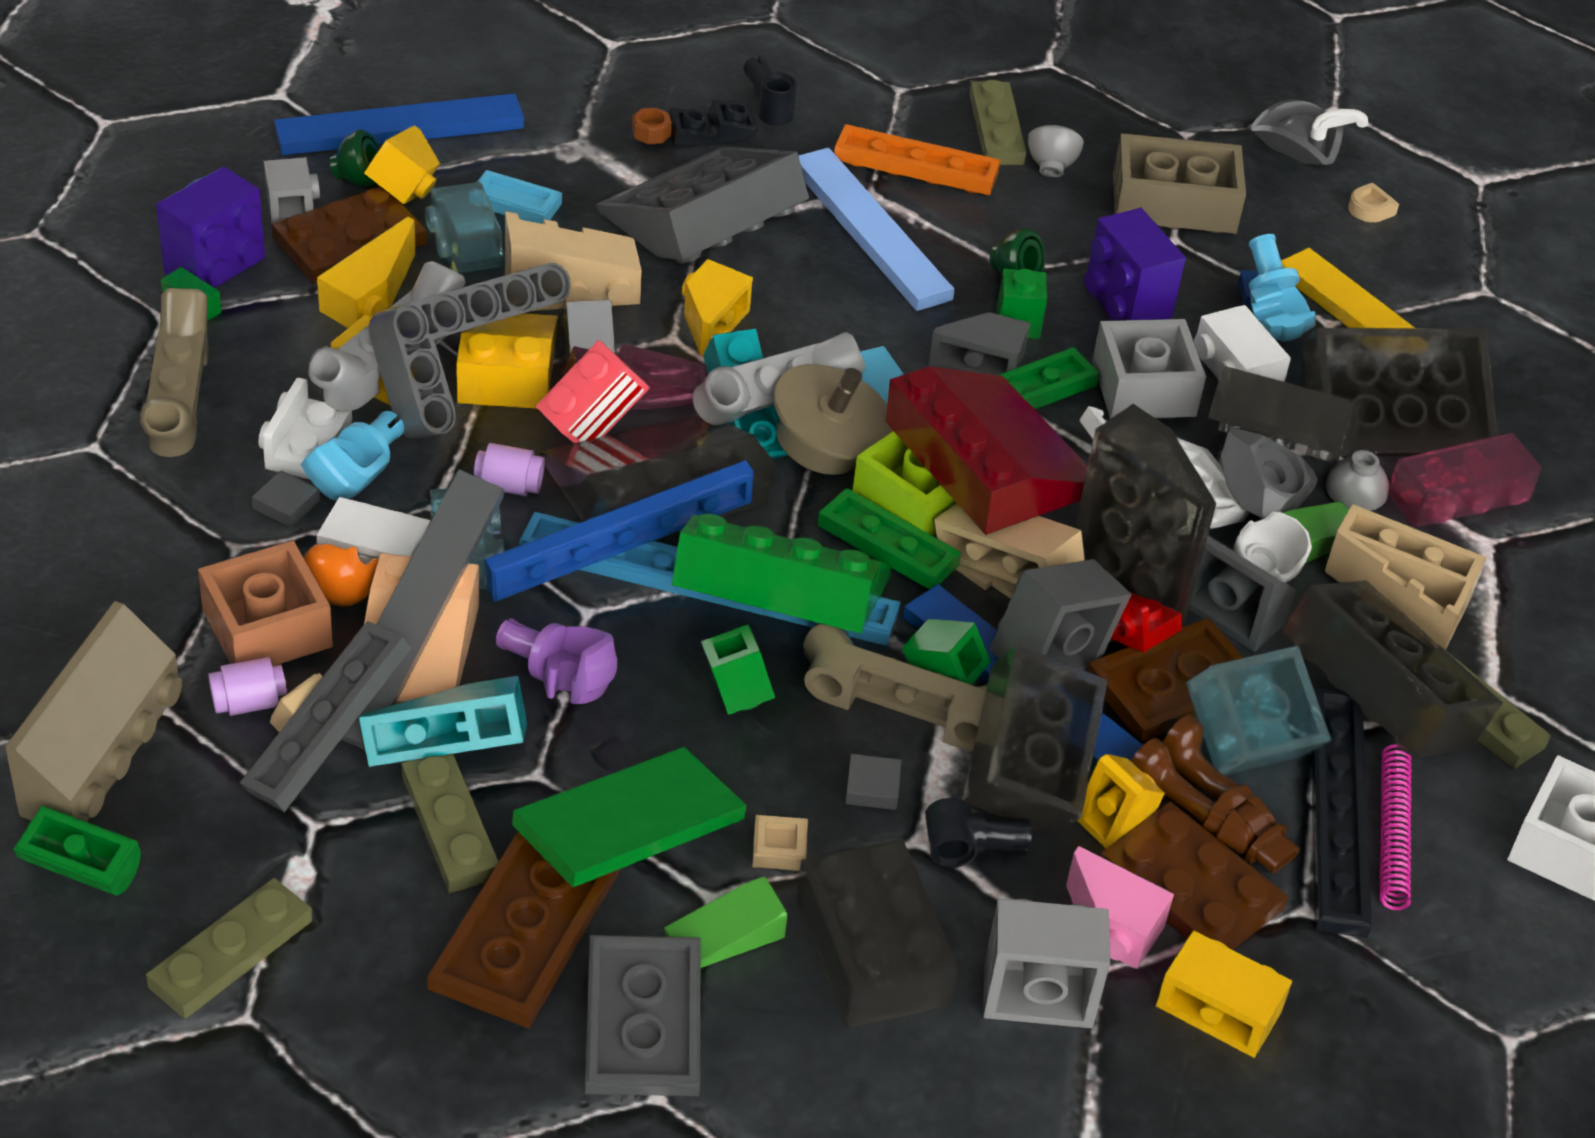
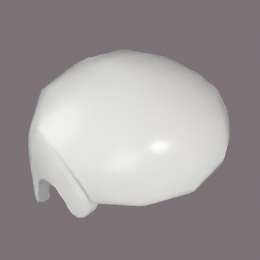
(1275, 544)

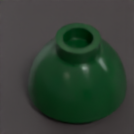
(354, 158)
(1019, 251)

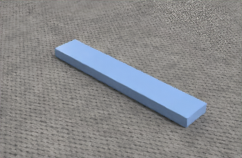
(875, 230)

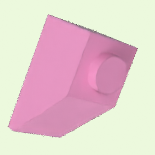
(1134, 904)

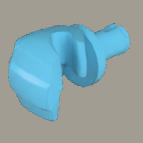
(1274, 294)
(354, 458)

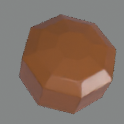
(651, 125)

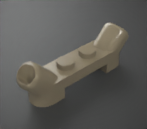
(176, 372)
(845, 671)

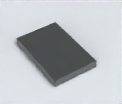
(643, 1016)

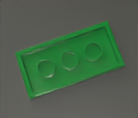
(628, 816)

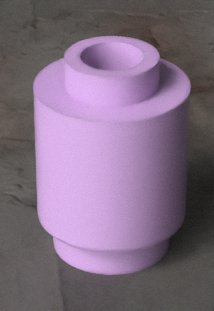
(510, 468)
(247, 686)

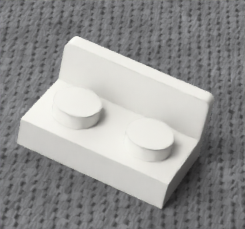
(298, 429)

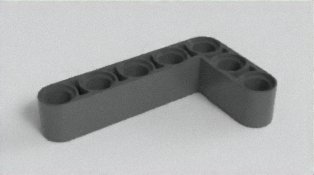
(418, 328)

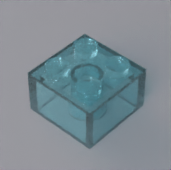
(1258, 710)

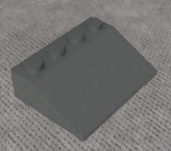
(708, 200)

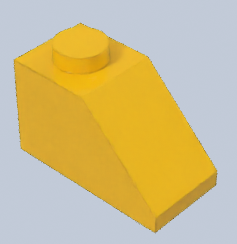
(405, 165)
(715, 301)
(1118, 799)

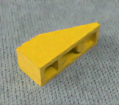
(368, 277)

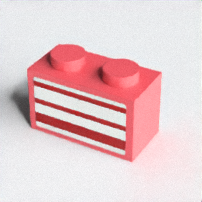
(592, 395)

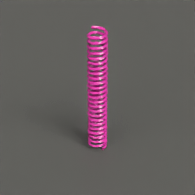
(1385, 868)

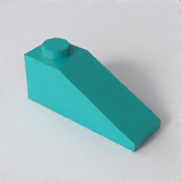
(446, 722)

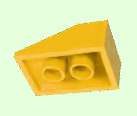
(507, 361)

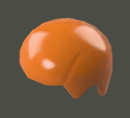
(341, 573)

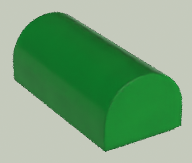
(79, 851)

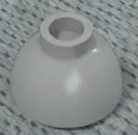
(1054, 148)
(1358, 481)

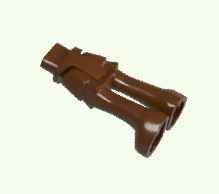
(1236, 816)

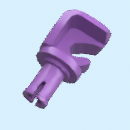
(564, 657)

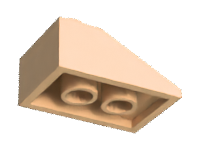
(446, 651)

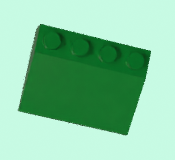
(779, 572)

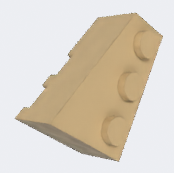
(597, 261)

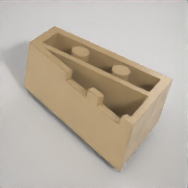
(1005, 554)
(1411, 568)

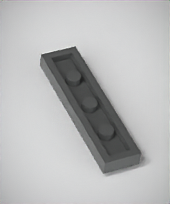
(325, 716)

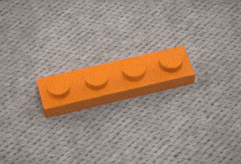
(917, 159)

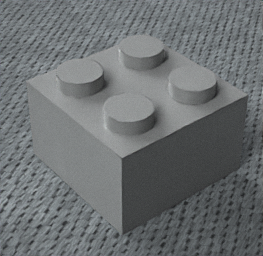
(1149, 366)
(1046, 963)

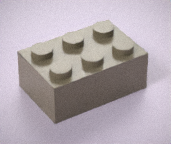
(1180, 182)

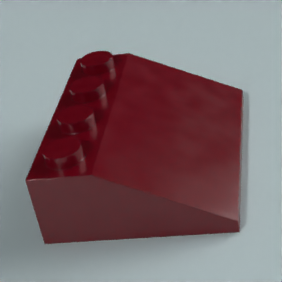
(984, 445)

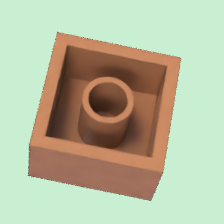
(266, 606)

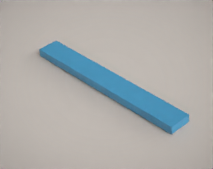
(654, 567)

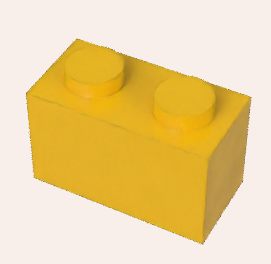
(1223, 993)

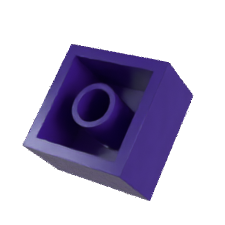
(212, 227)
(1134, 267)

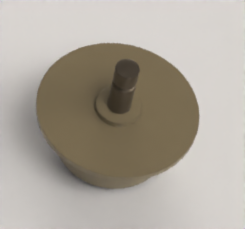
(827, 417)

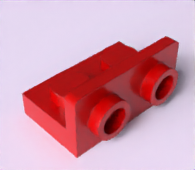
(1146, 623)

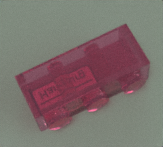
(1464, 480)

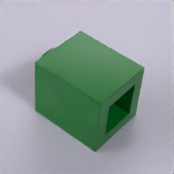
(1024, 298)
(948, 649)
(738, 669)

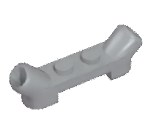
(352, 371)
(750, 387)

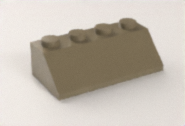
(93, 718)

